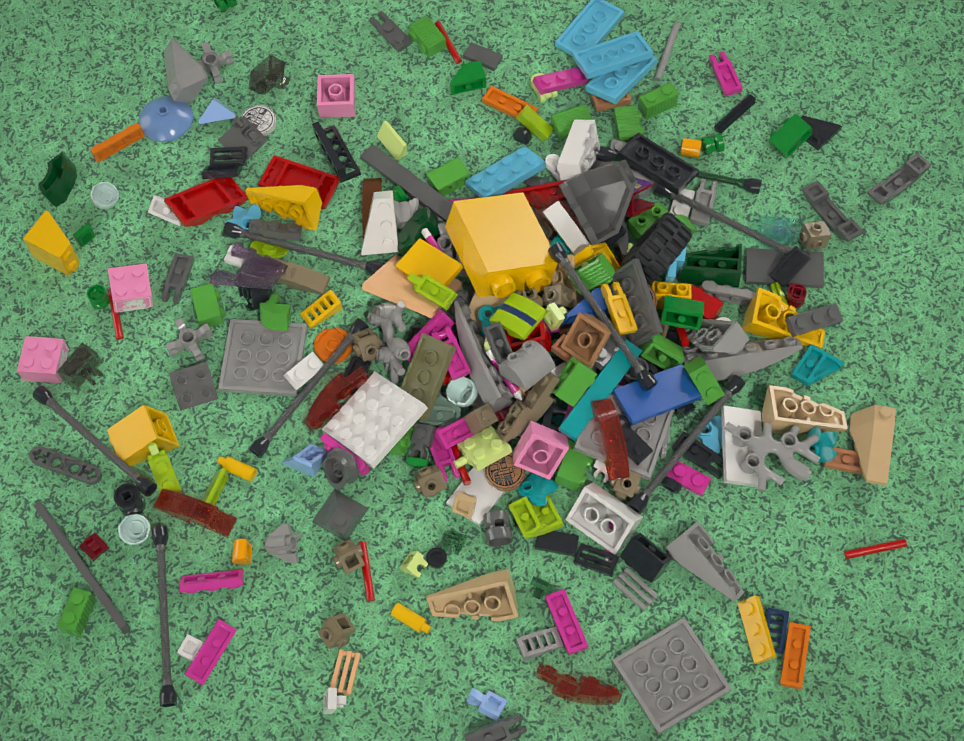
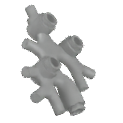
(392, 348)
(783, 449)

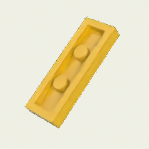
(756, 630)

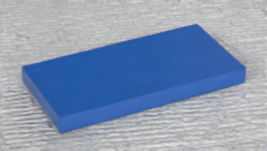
(672, 391)

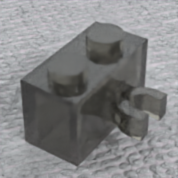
(268, 75)
(80, 367)

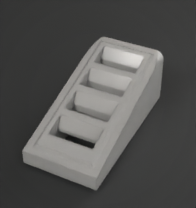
(527, 655)

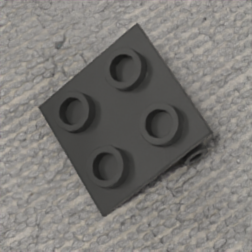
(243, 134)
(193, 386)

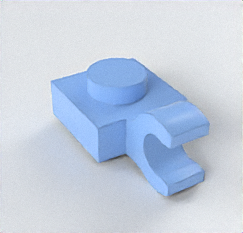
(489, 704)

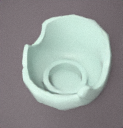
(103, 192)
(461, 392)
(134, 524)

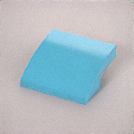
(673, 270)

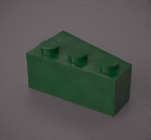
(720, 266)

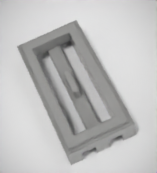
(621, 577)

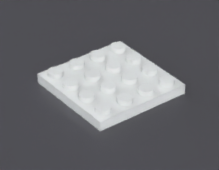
(374, 419)

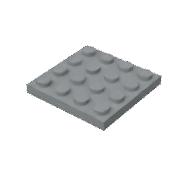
(260, 357)
(650, 430)
(671, 676)

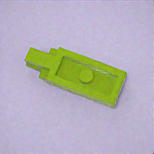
(433, 290)
(162, 469)

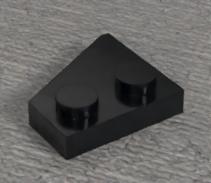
(822, 131)

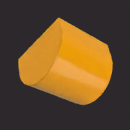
(691, 148)
(241, 552)

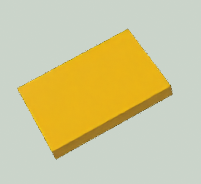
(428, 260)

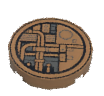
(504, 474)

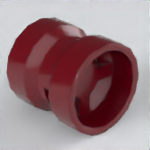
(793, 299)

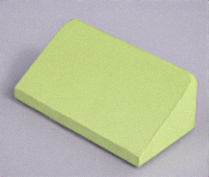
(392, 141)

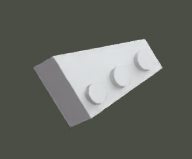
(579, 150)
(381, 226)

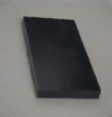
(658, 163)

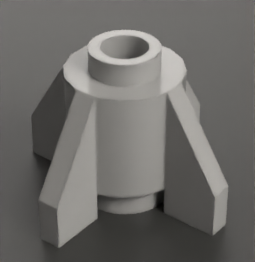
(405, 211)
(282, 543)

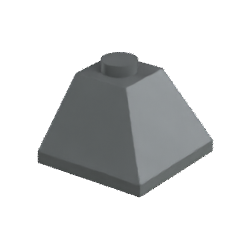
(340, 515)

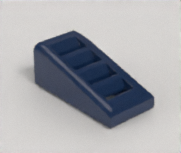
(780, 613)

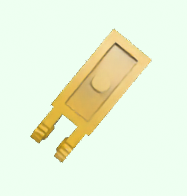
(619, 309)

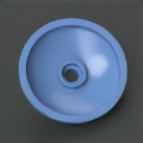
(167, 125)

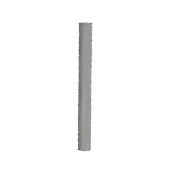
(668, 48)

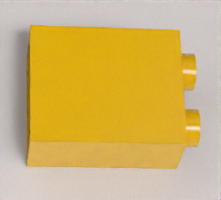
(500, 244)

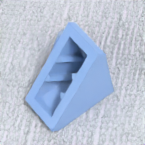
(216, 111)
(308, 460)

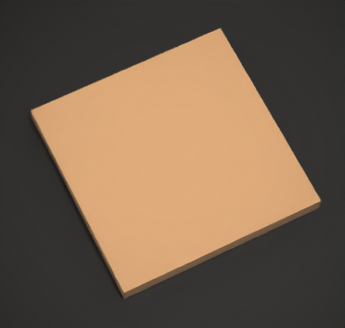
(395, 287)

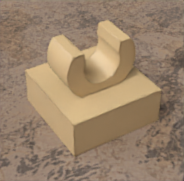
(464, 505)

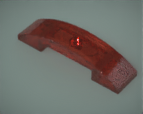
(613, 438)

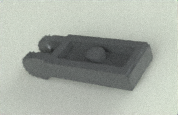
(391, 32)
(177, 277)
(497, 730)

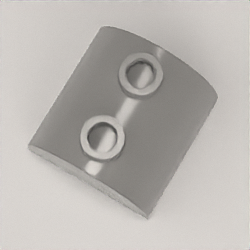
(527, 365)

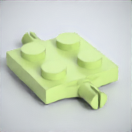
(482, 449)

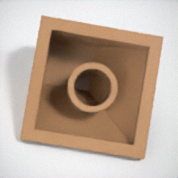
(586, 338)

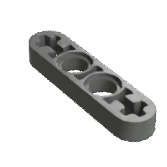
(67, 463)

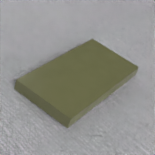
(428, 371)

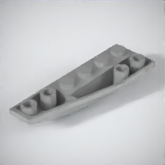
(752, 357)
(483, 372)

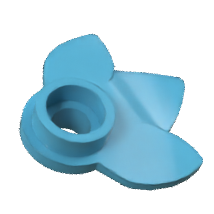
(242, 216)
(713, 438)

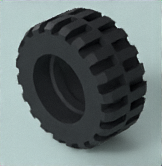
(659, 246)

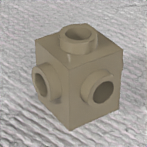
(814, 235)
(559, 294)
(366, 344)
(429, 481)
(632, 489)
(348, 556)
(336, 631)

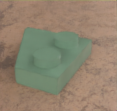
(443, 413)

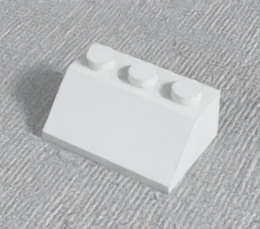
(595, 510)

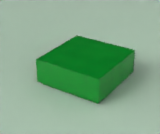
(84, 235)
(417, 462)

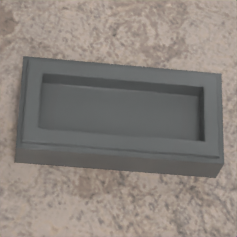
(488, 57)

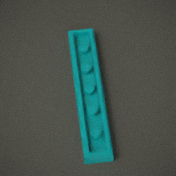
(599, 390)

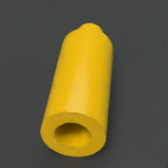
(238, 468)
(410, 618)

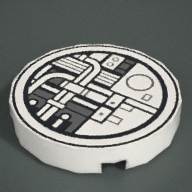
(262, 118)

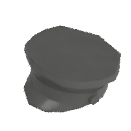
(340, 468)

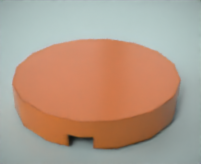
(328, 342)

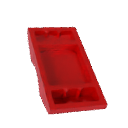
(289, 173)
(205, 201)

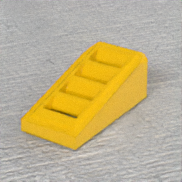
(323, 300)

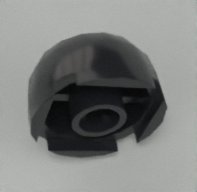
(256, 295)

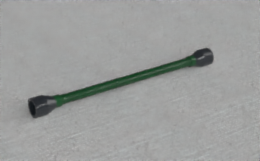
(751, 184)

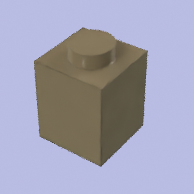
(480, 418)

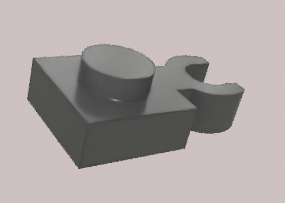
(422, 437)

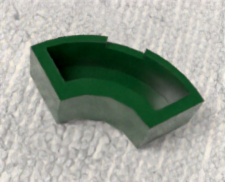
(59, 179)
(412, 230)

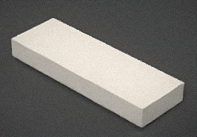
(566, 228)

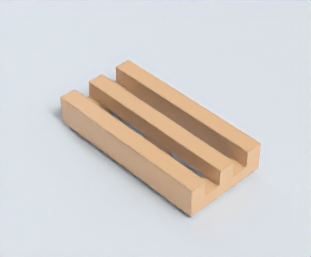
(349, 654)

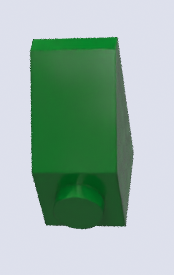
(468, 78)

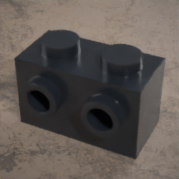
(645, 557)

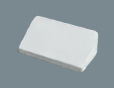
(161, 210)

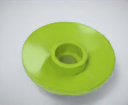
(268, 249)

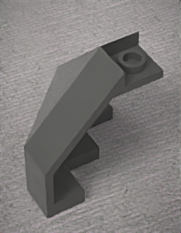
(600, 199)

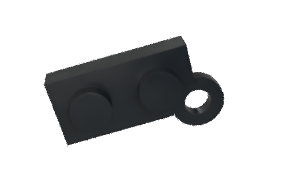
(637, 448)

